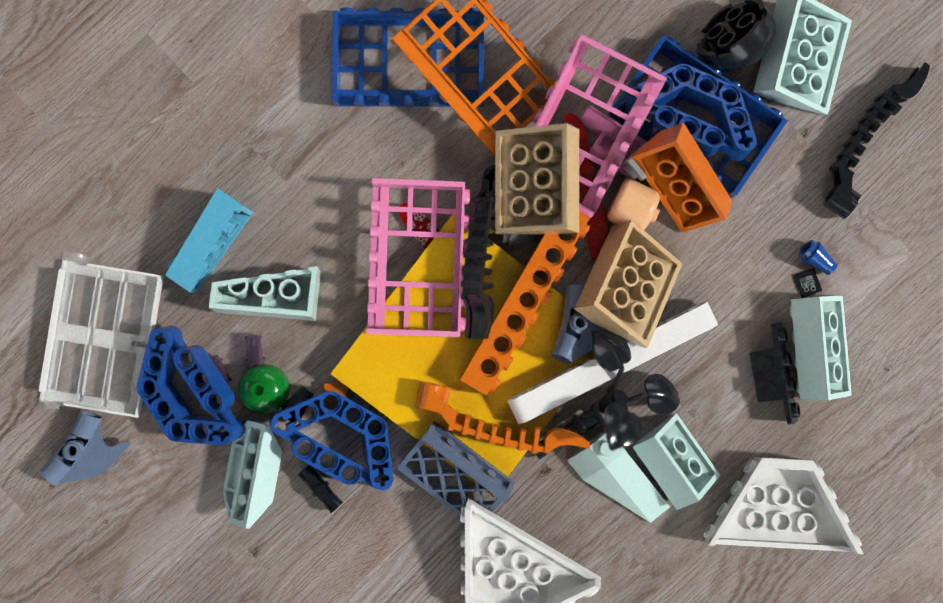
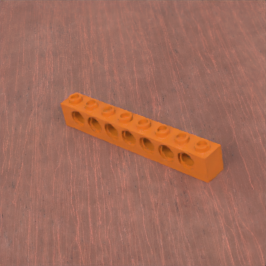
(540, 293)

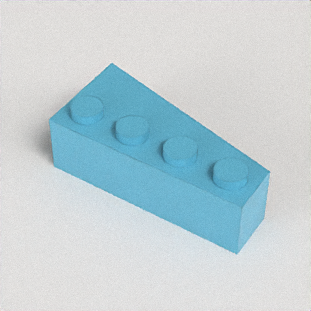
(208, 241)

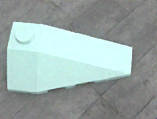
(618, 477)

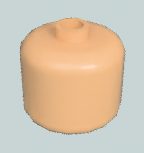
(634, 203)

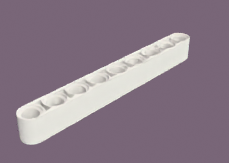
(590, 374)

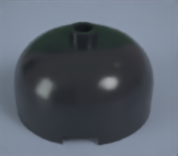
(746, 44)

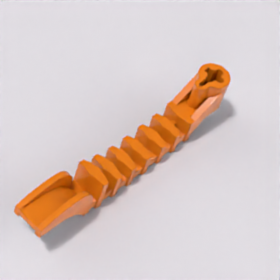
(435, 399)

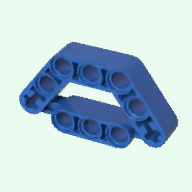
(728, 138)
(170, 348)
(339, 462)

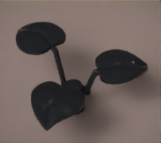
(620, 425)

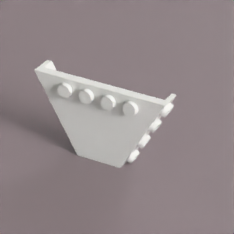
(783, 507)
(515, 567)

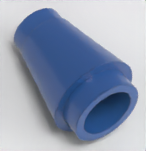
(816, 256)

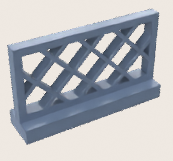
(466, 463)

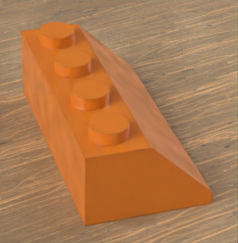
(683, 179)

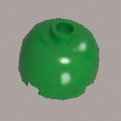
(264, 388)

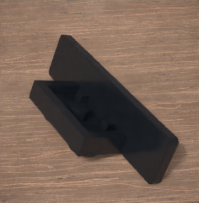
(773, 374)

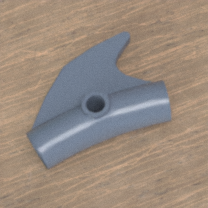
(575, 330)
(82, 452)

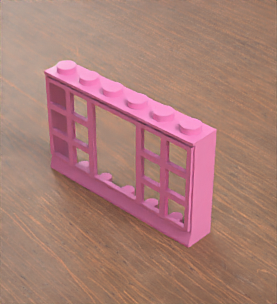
(632, 122)
(378, 255)

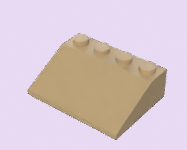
(537, 180)
(629, 284)

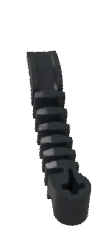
(842, 197)
(479, 305)

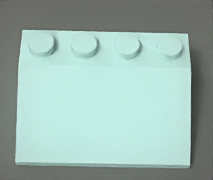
(803, 56)

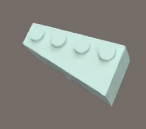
(274, 295)

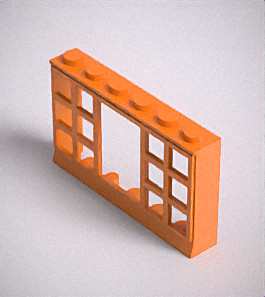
(449, 92)

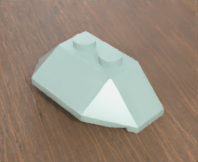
(251, 474)

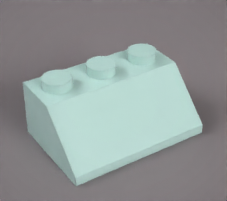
(677, 462)

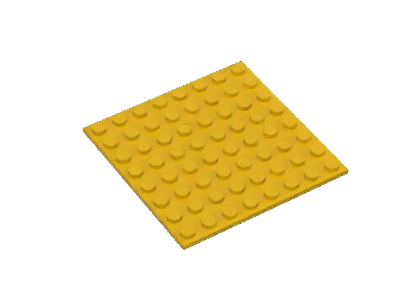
(391, 367)

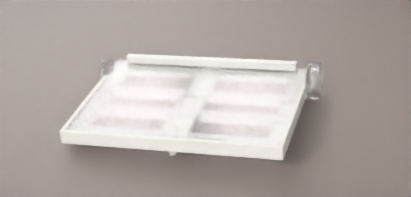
(98, 336)

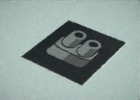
(807, 283)

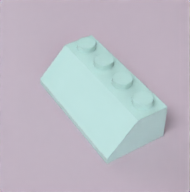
(820, 348)

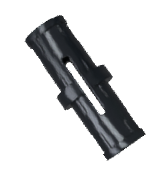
(320, 488)

